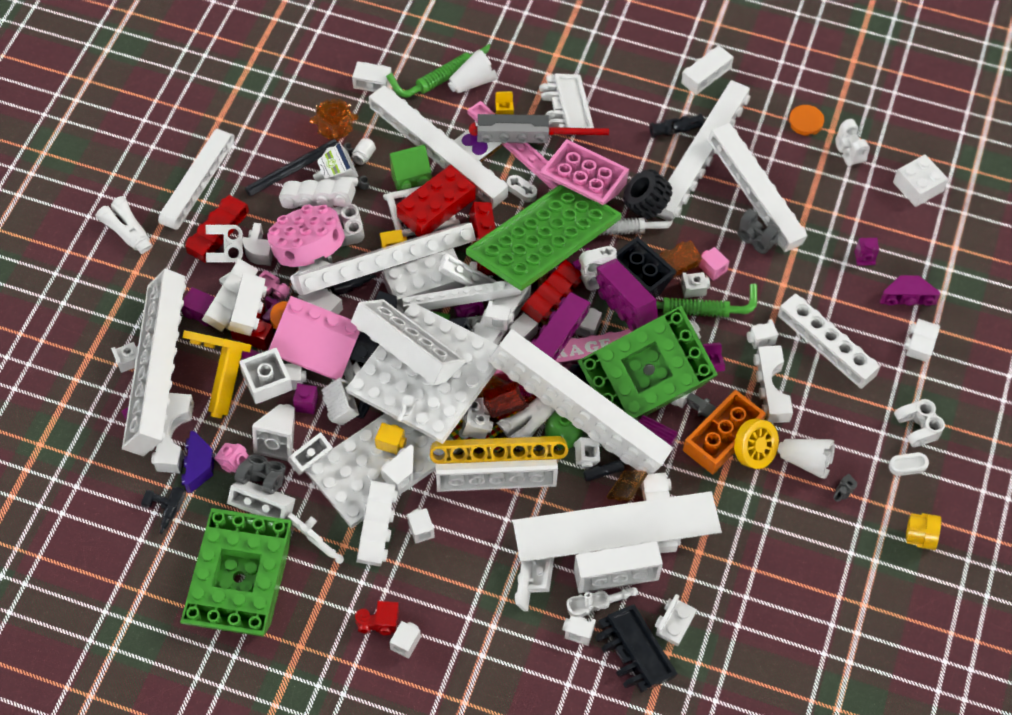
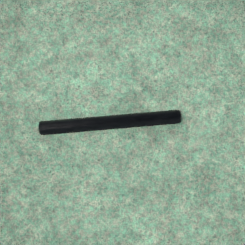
(289, 168)

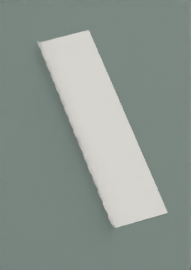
(616, 525)

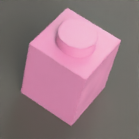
(714, 263)

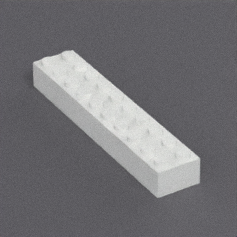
(154, 363)
(580, 403)

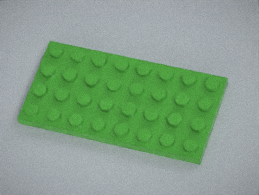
(542, 236)

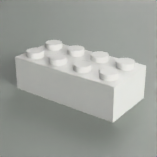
(419, 277)
(617, 566)

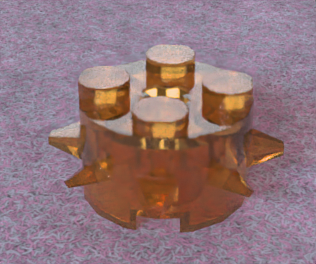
(334, 119)

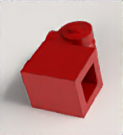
(383, 621)

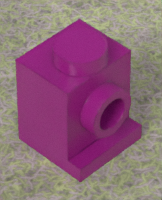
(866, 251)
(469, 310)

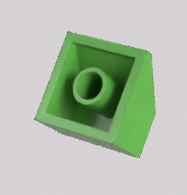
(410, 167)

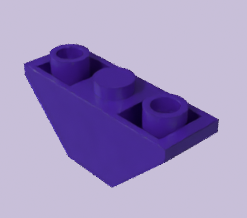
(198, 462)

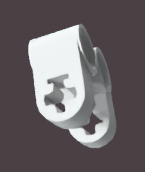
(848, 142)
(351, 224)
(228, 243)
(590, 260)
(913, 412)

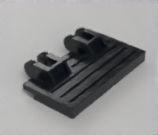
(637, 644)

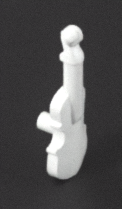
(313, 537)
(590, 602)

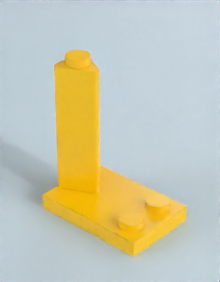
(226, 369)

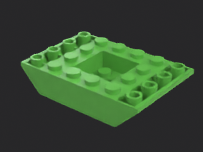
(666, 344)
(235, 546)

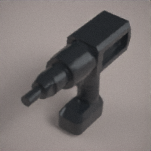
(348, 286)
(170, 505)

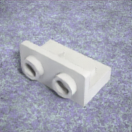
(675, 621)

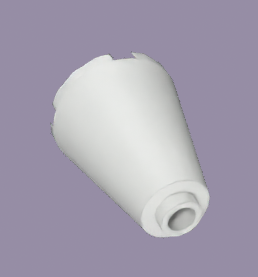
(472, 73)
(809, 454)

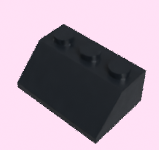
(646, 266)

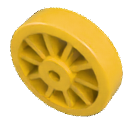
(753, 446)

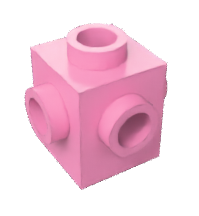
(231, 456)

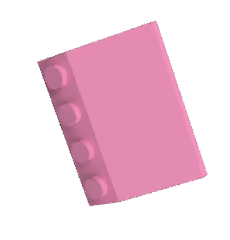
(586, 172)
(315, 338)

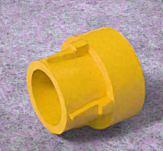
(923, 530)

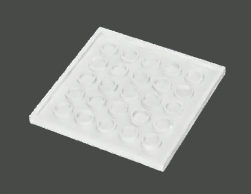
(438, 407)

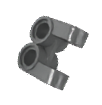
(752, 232)
(259, 469)

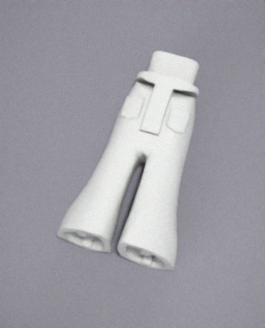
(132, 231)
(535, 415)

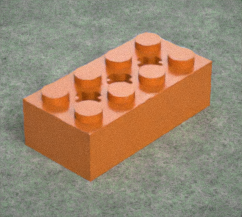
(715, 437)

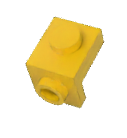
(504, 103)

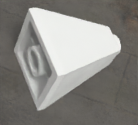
(275, 433)

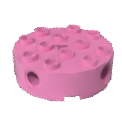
(306, 235)

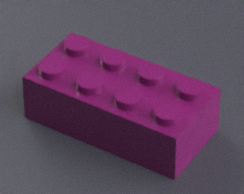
(625, 295)

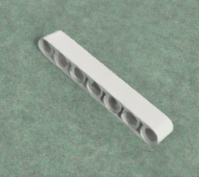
(196, 179)

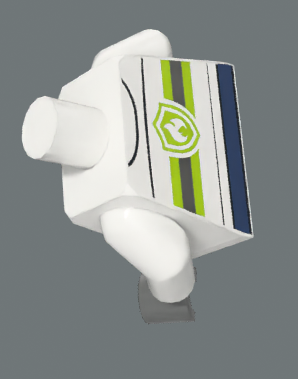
(337, 165)

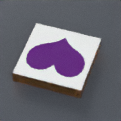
(476, 149)

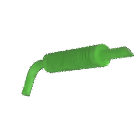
(433, 78)
(709, 308)

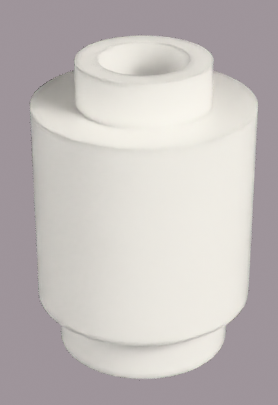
(363, 151)

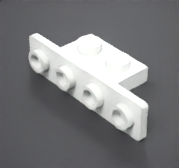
(533, 577)

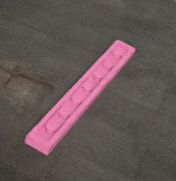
(522, 151)

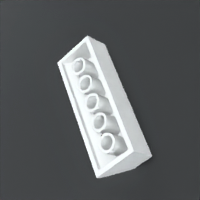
(407, 341)
(496, 475)

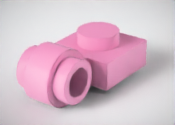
(272, 283)

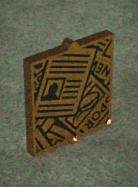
(627, 485)

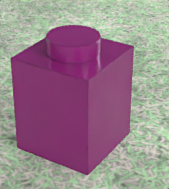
(305, 398)

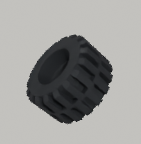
(647, 193)

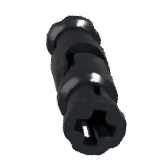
(677, 124)

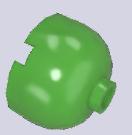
(562, 427)

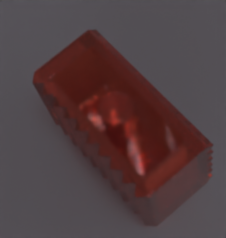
(505, 399)

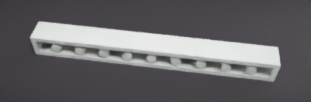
(462, 295)

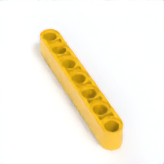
(507, 454)

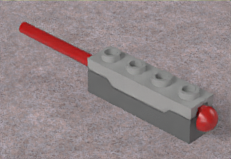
(522, 129)

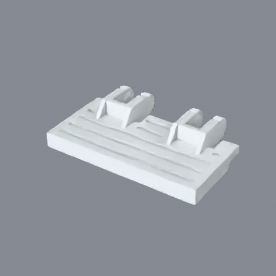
(568, 101)

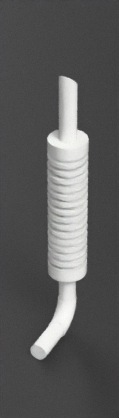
(635, 225)

